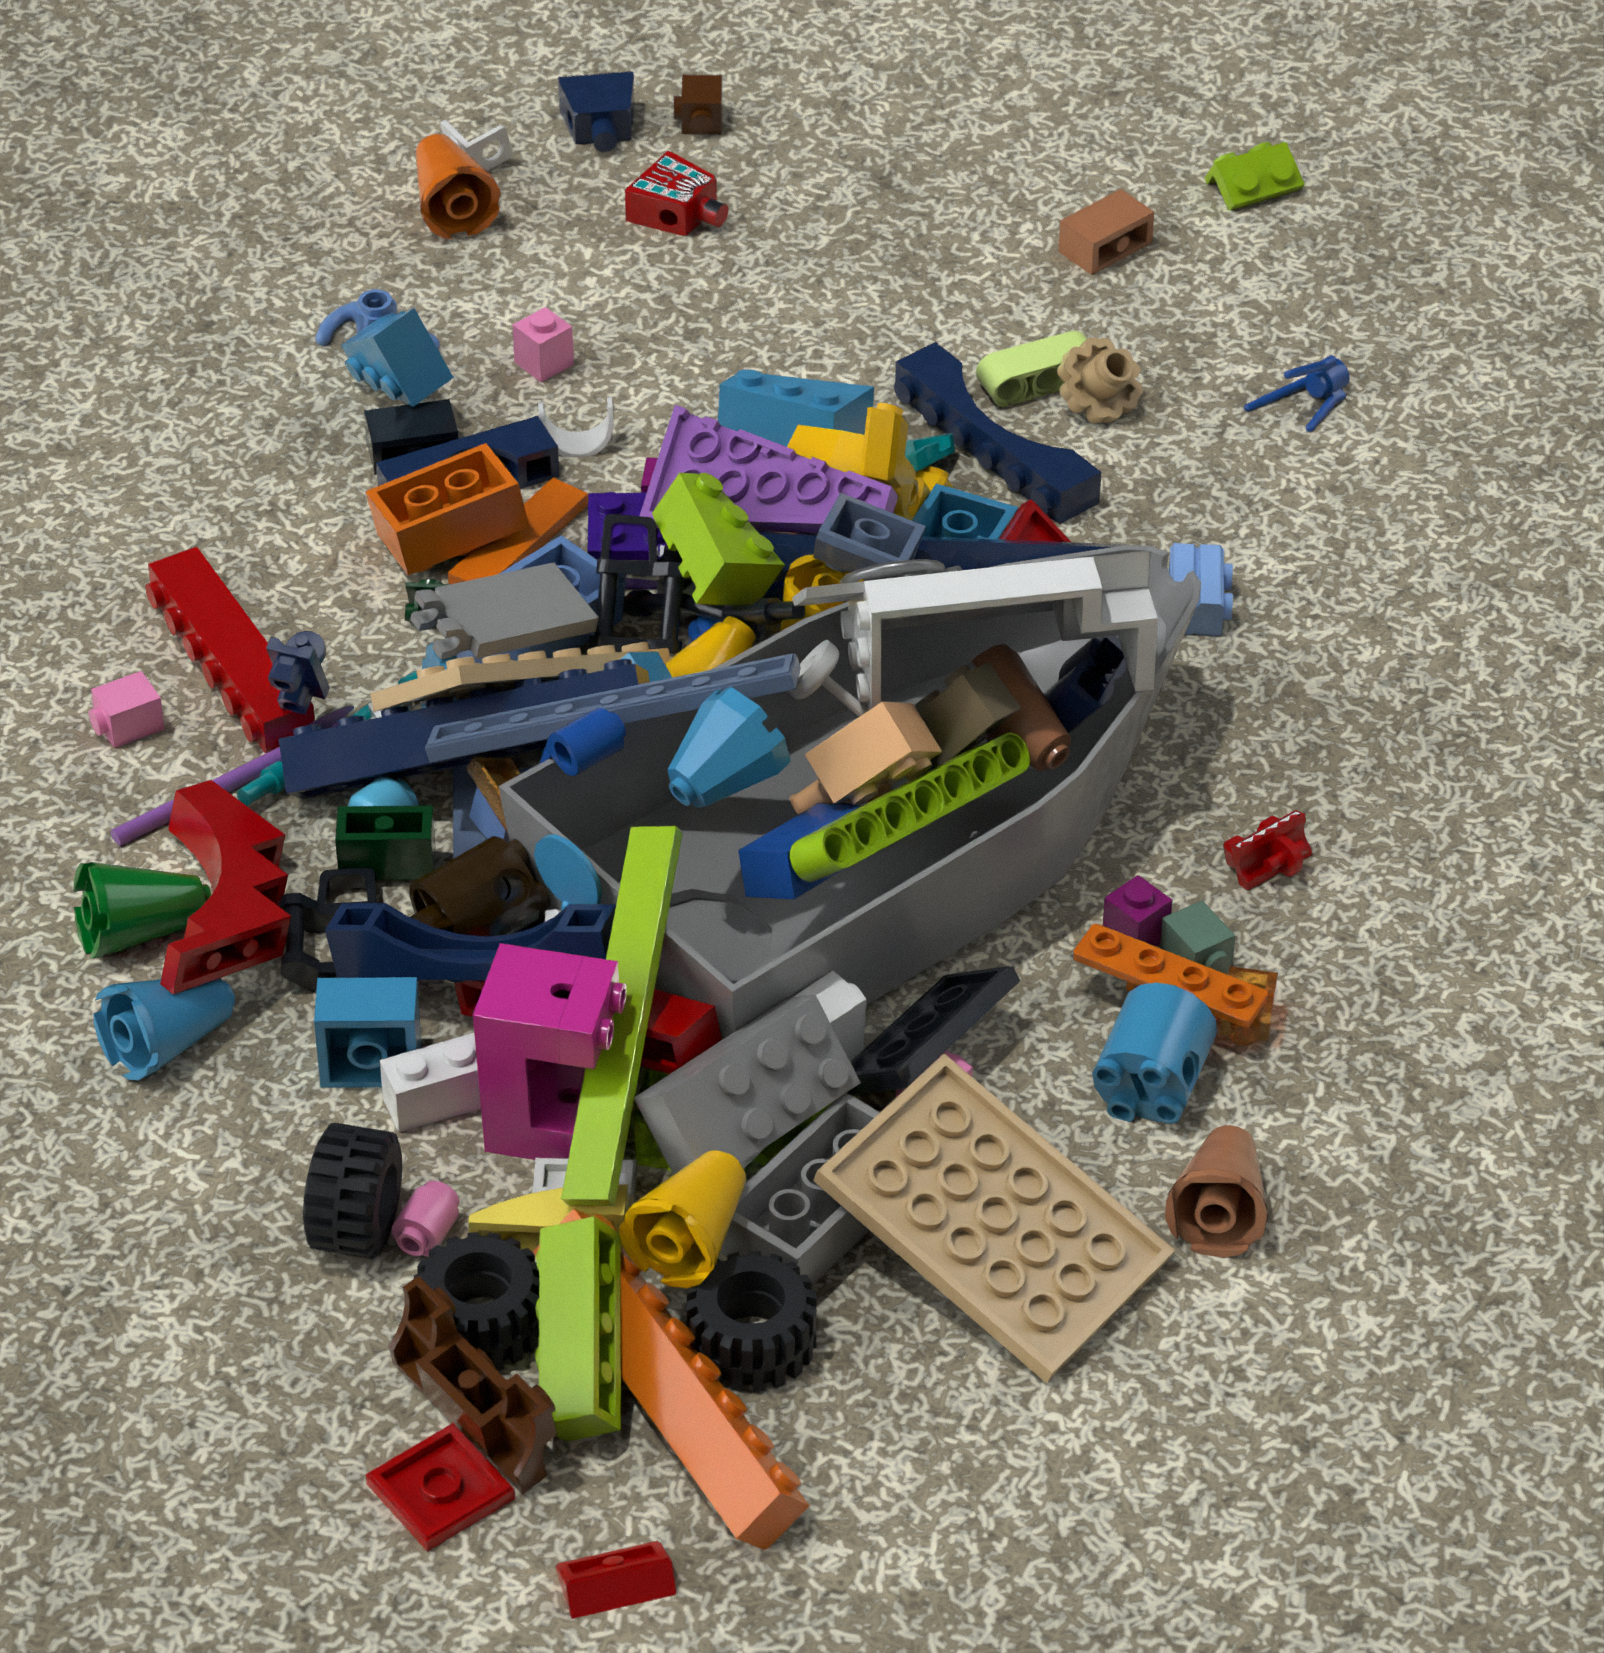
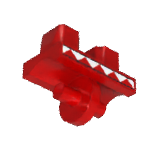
(1273, 849)

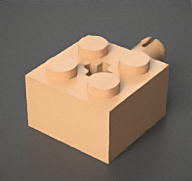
(869, 757)

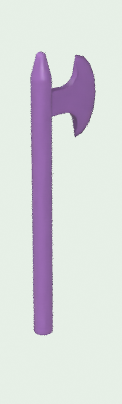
(228, 781)

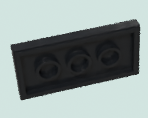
(929, 1028)

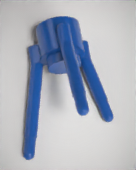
(1323, 380)

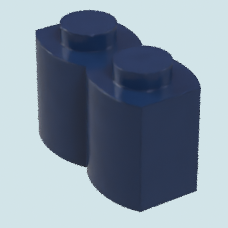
(1087, 681)

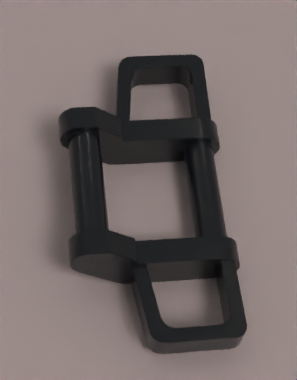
(611, 569)
(314, 917)

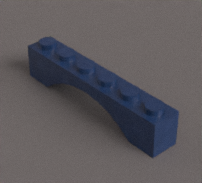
(1050, 476)
(385, 943)

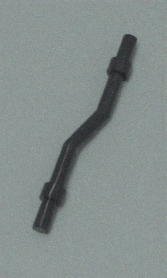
(763, 612)

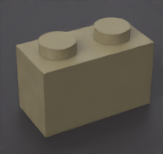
(966, 710)

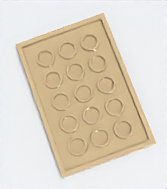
(994, 1217)

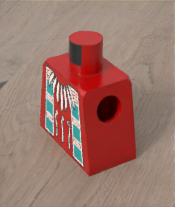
(674, 197)

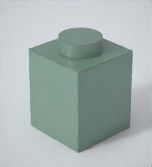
(1199, 936)

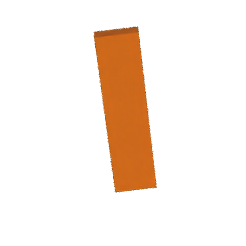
(547, 515)

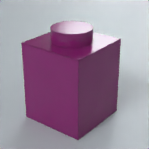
(1137, 910)

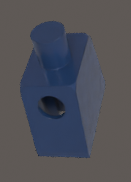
(598, 108)

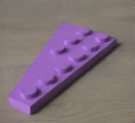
(758, 475)

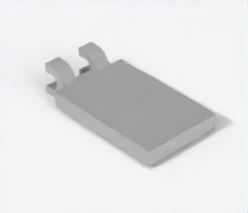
(504, 612)

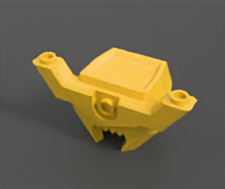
(875, 455)

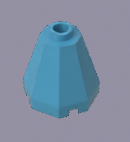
(725, 750)

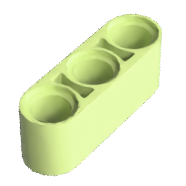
(1026, 369)

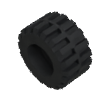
(352, 1190)
(490, 1270)
(761, 1289)

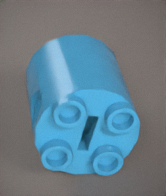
(1154, 1053)

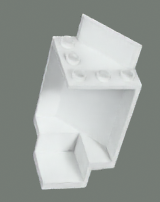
(1087, 596)

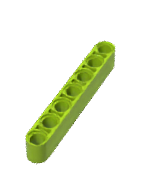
(909, 807)

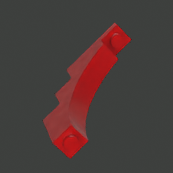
(243, 915)

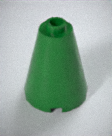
(132, 905)

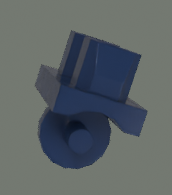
(298, 670)

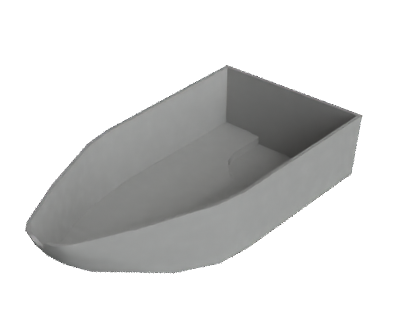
(896, 906)

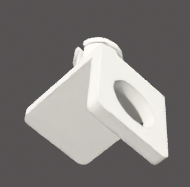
(476, 146)

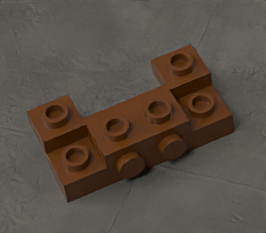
(497, 1415)

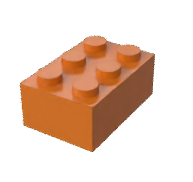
(447, 509)

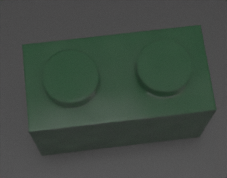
(388, 839)

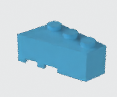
(397, 358)
(776, 404)

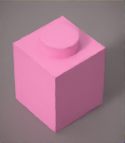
(543, 344)
(126, 709)

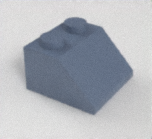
(864, 536)

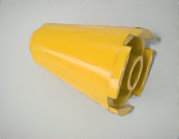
(685, 1220)

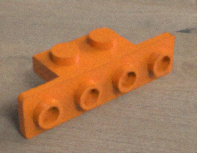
(1145, 964)

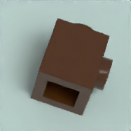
(700, 104)

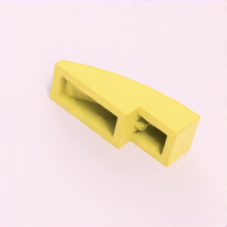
(526, 1215)

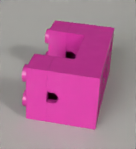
(534, 1036)

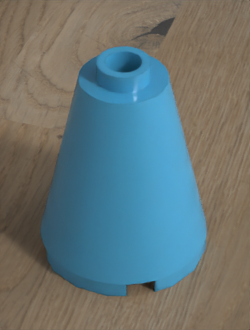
(151, 1026)

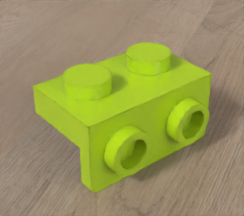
(1256, 175)

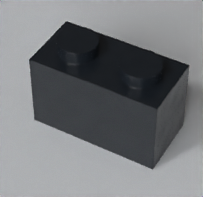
(408, 429)

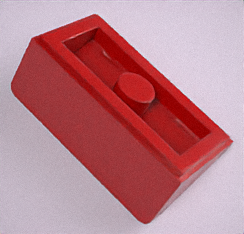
(616, 1579)

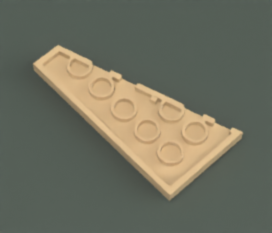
(498, 672)

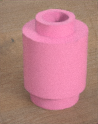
(426, 1218)

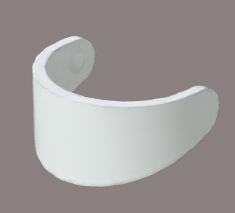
(580, 443)

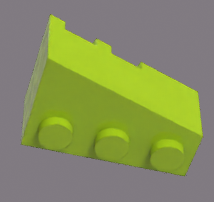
(715, 542)

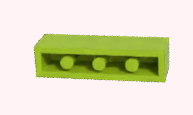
(580, 1326)

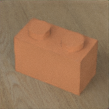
(1106, 231)

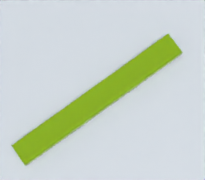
(611, 1087)

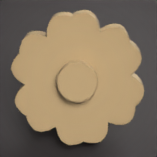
(1099, 380)

